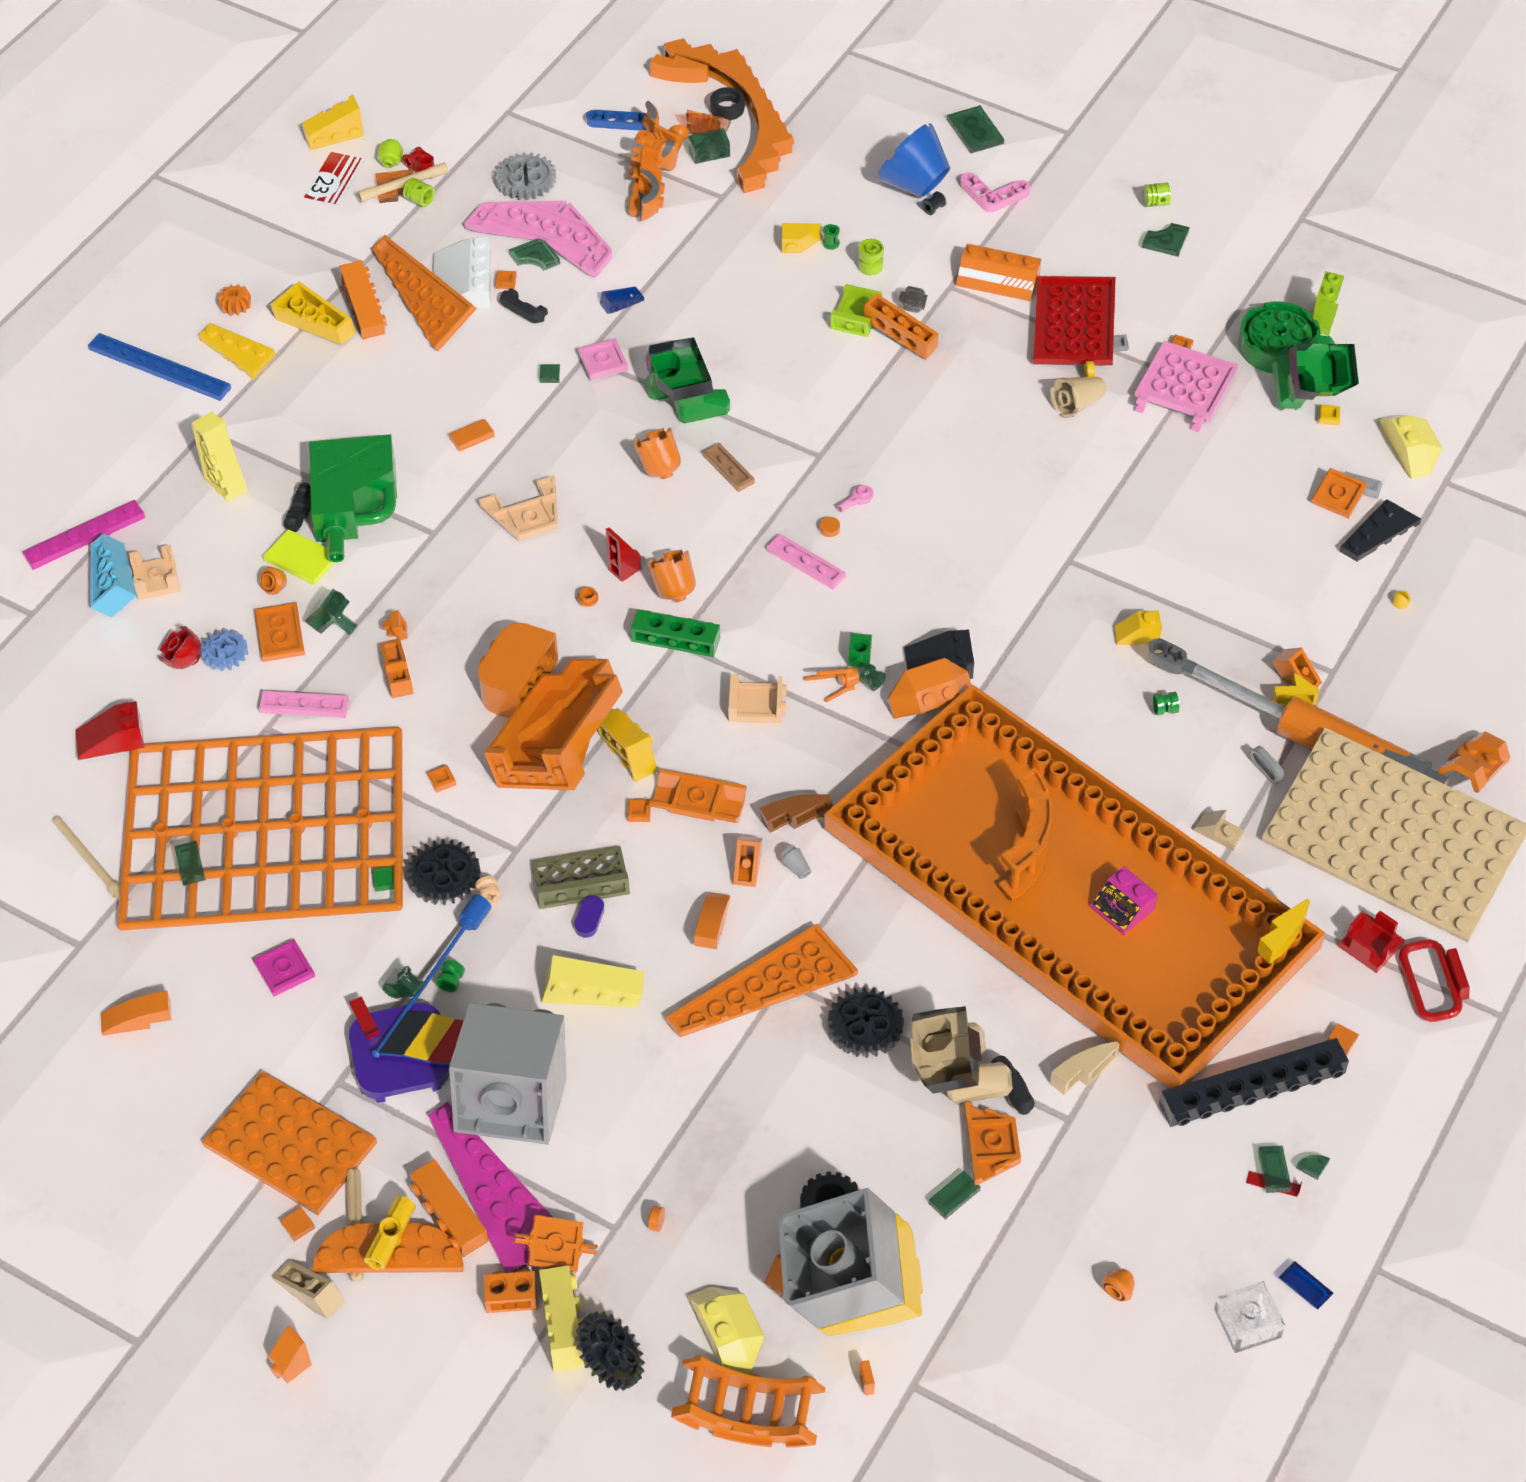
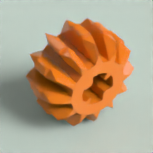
(234, 299)

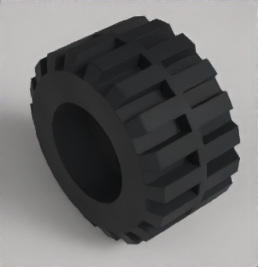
(826, 1188)

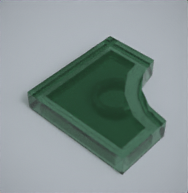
(1167, 240)
(536, 253)

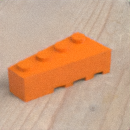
(362, 299)

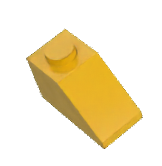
(799, 236)
(1139, 628)

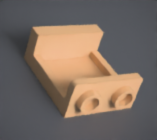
(756, 701)

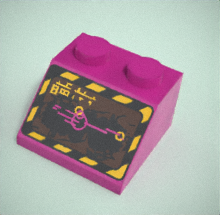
(1124, 900)

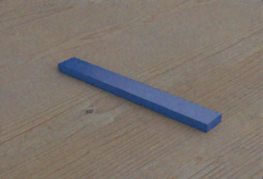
(160, 367)

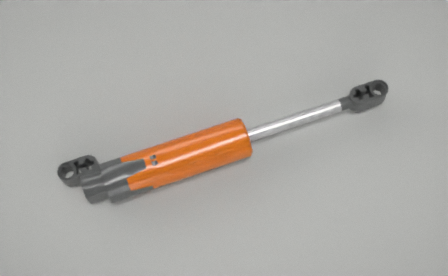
(1298, 720)

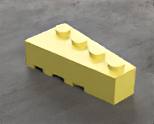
(591, 983)

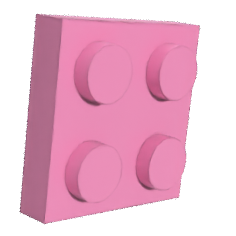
(603, 359)

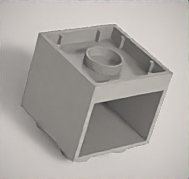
(508, 1073)

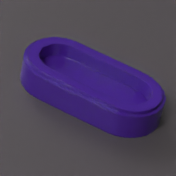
(589, 916)

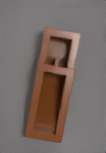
(795, 810)

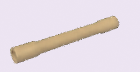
(374, 191)

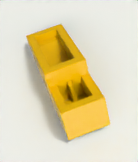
(1283, 932)

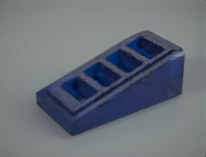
(620, 299)

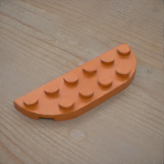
(420, 1250)

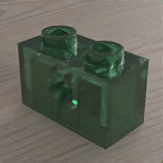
(709, 146)

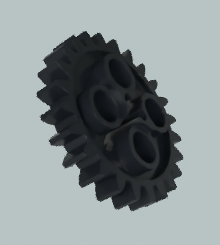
(432, 861)
(865, 1022)
(609, 1351)

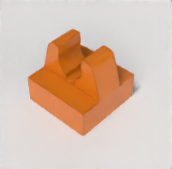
(396, 625)

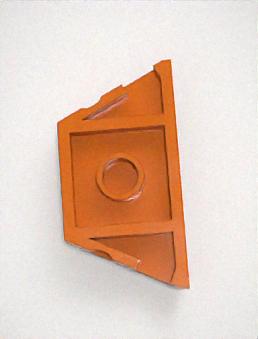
(991, 1142)

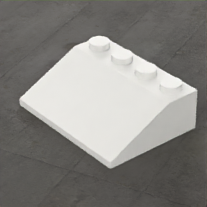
(467, 269)

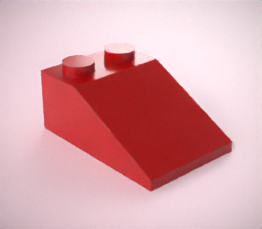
(111, 732)

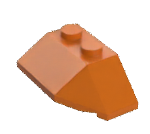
(927, 687)

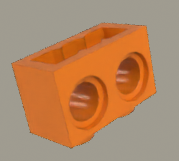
(510, 1298)

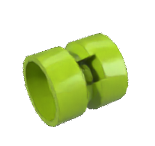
(870, 256)

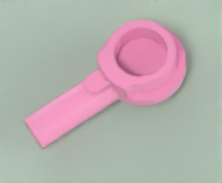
(861, 495)

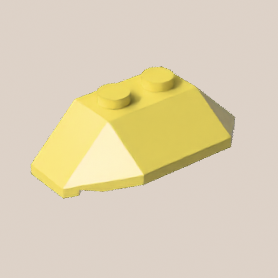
(1413, 443)
(729, 1327)

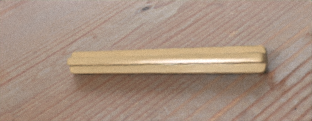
(354, 1206)

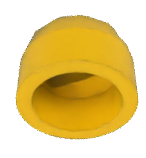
(1401, 599)

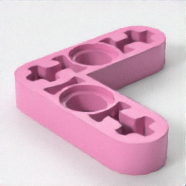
(1016, 191)

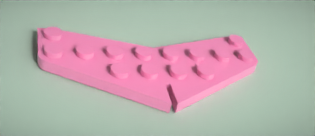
(548, 220)

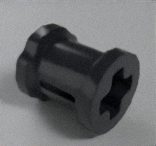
(936, 201)

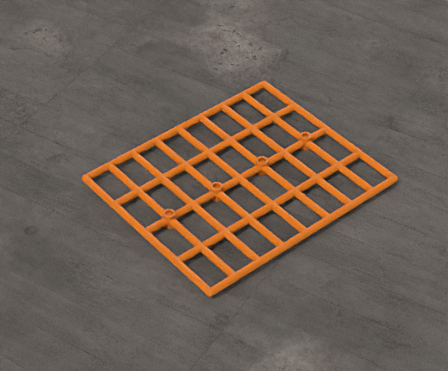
(295, 822)

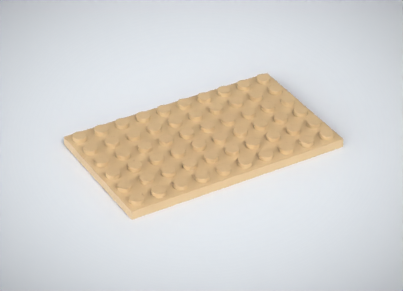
(1396, 834)

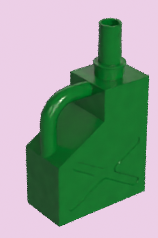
(347, 485)

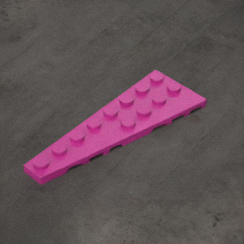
(492, 1190)

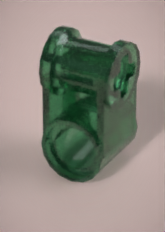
(402, 983)

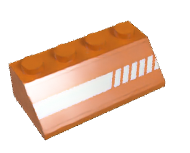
(998, 272)

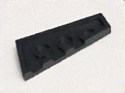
(1379, 529)

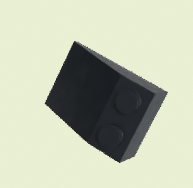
(952, 645)

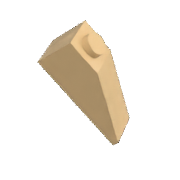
(310, 1288)

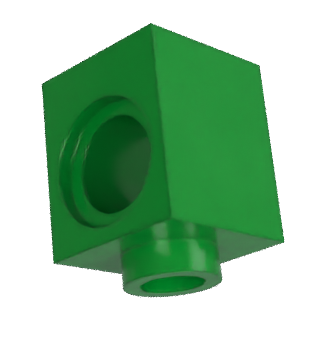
(859, 650)

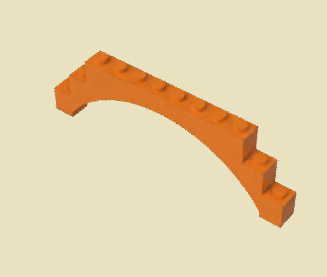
(733, 72)

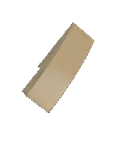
(1083, 1067)

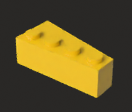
(313, 314)

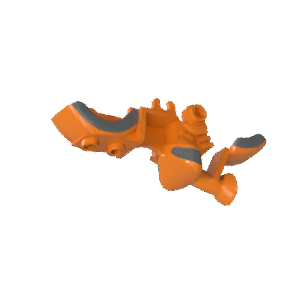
(658, 155)

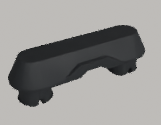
(511, 300)
(299, 508)
(1019, 1095)

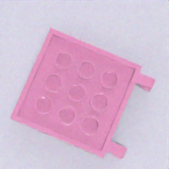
(1185, 382)

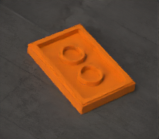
(279, 632)

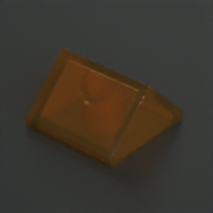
(702, 122)

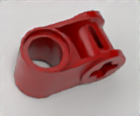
(418, 160)

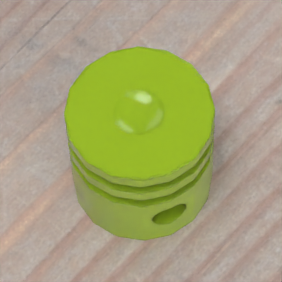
(417, 190)
(1157, 194)

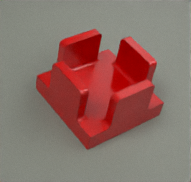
(1372, 940)

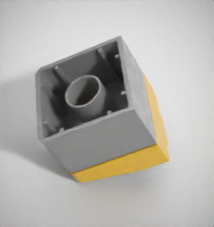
(850, 1264)

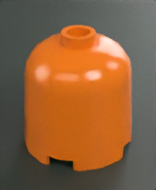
(658, 453)
(673, 575)

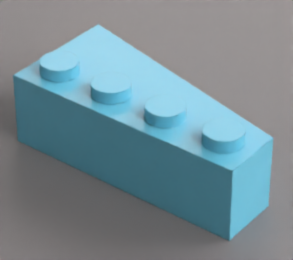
(110, 576)

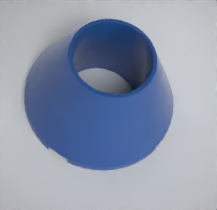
(917, 163)

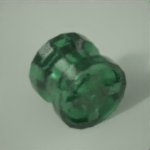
(872, 677)

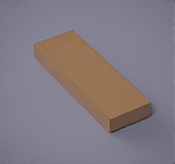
(728, 467)

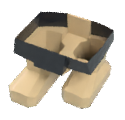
(948, 1057)

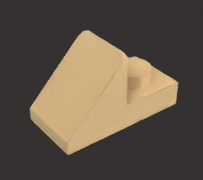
(1218, 829)

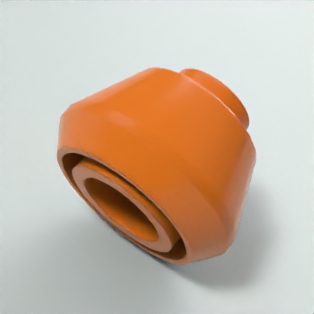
(273, 580)
(1119, 1284)

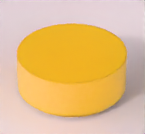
(1089, 369)

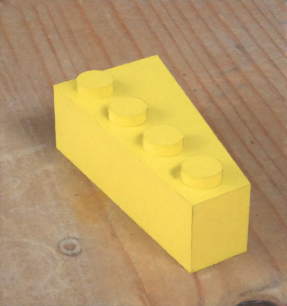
(218, 457)
(561, 1317)

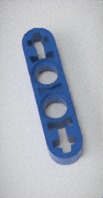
(620, 123)

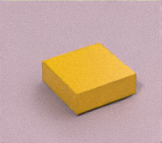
(1329, 414)

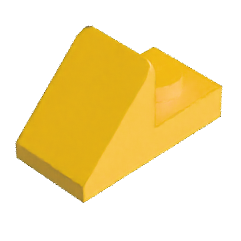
(1299, 688)

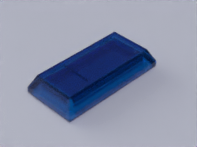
(1306, 1285)

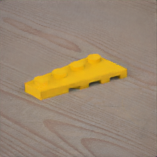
(242, 351)

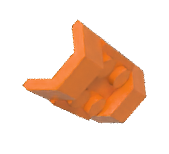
(1478, 759)
(699, 797)

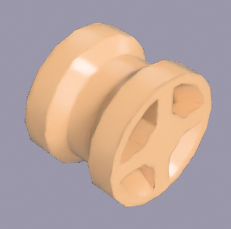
(488, 888)

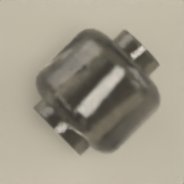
(913, 299)

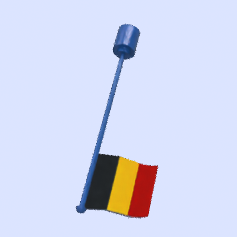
(430, 1035)

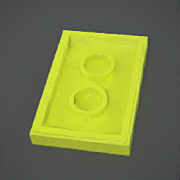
(299, 557)

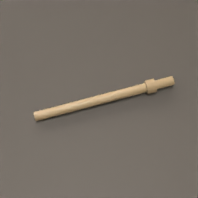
(113, 887)

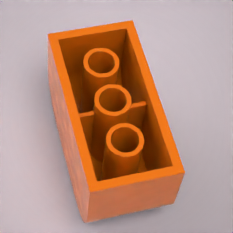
(515, 665)

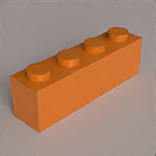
(448, 1208)

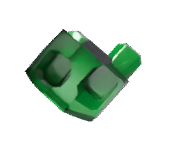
(1314, 371)
(681, 374)

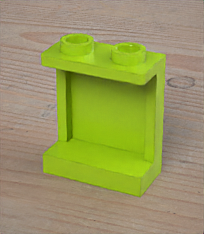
(1325, 305)
(850, 312)

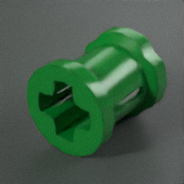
(831, 239)

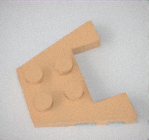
(528, 517)

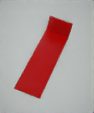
(364, 1018)
(1257, 1180)

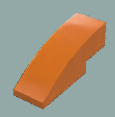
(678, 69)
(396, 668)
(711, 920)
(137, 1013)

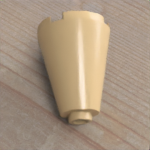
(1076, 394)

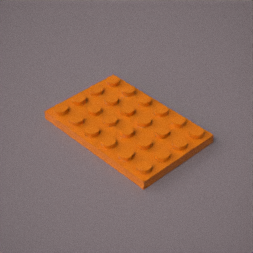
(289, 1142)

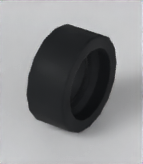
(727, 94)

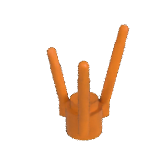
(846, 677)

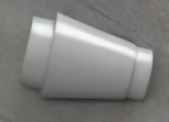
(794, 860)

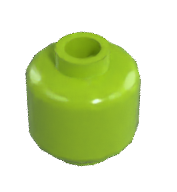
(390, 153)

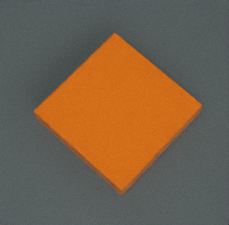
(1339, 493)

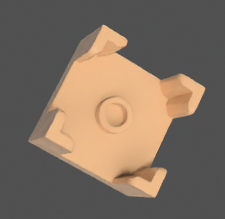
(155, 576)

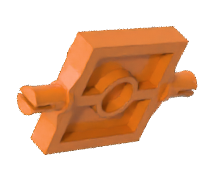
(555, 1243)

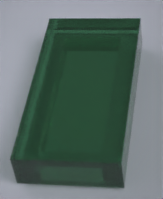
(189, 863)
(1274, 1169)
(954, 1195)

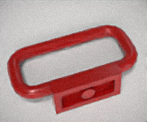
(1453, 974)

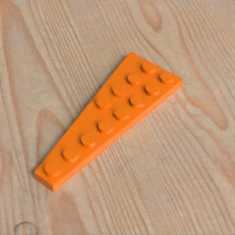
(430, 299)
(785, 973)

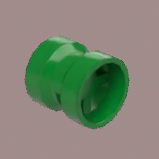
(1166, 703)
(450, 976)

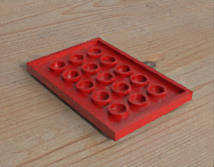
(1074, 320)

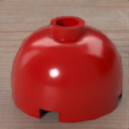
(181, 649)

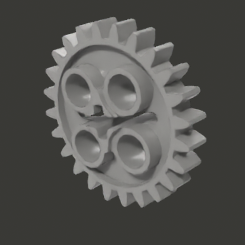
(511, 176)

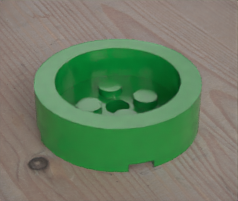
(1258, 335)

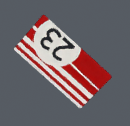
(334, 178)

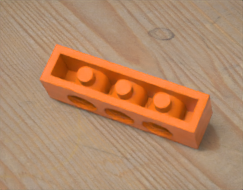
(901, 326)

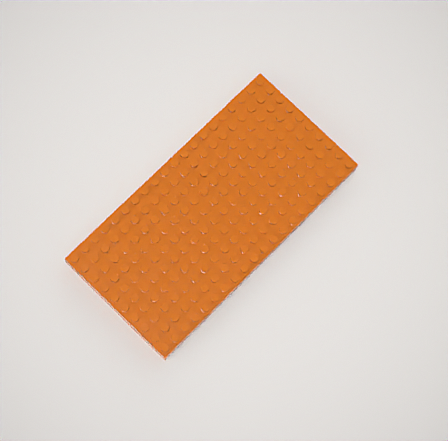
(1164, 989)

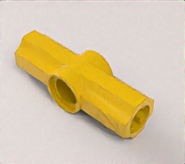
(384, 1244)

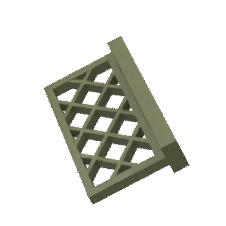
(576, 891)

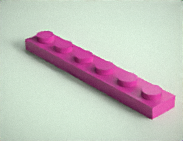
(83, 534)

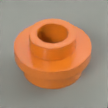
(588, 596)

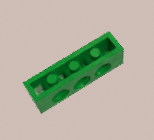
(675, 633)

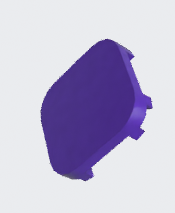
(391, 1074)

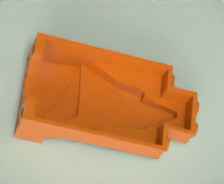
(553, 727)

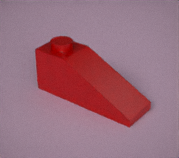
(622, 559)

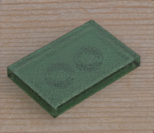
(975, 129)

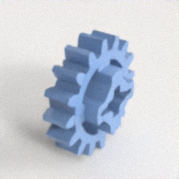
(224, 650)

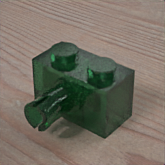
(330, 611)

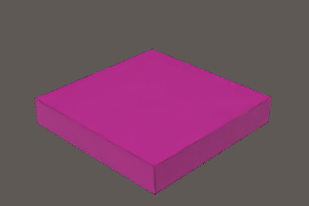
(283, 967)

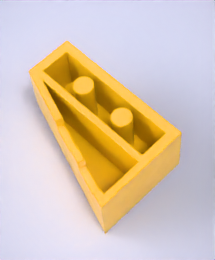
(334, 126)
(629, 742)

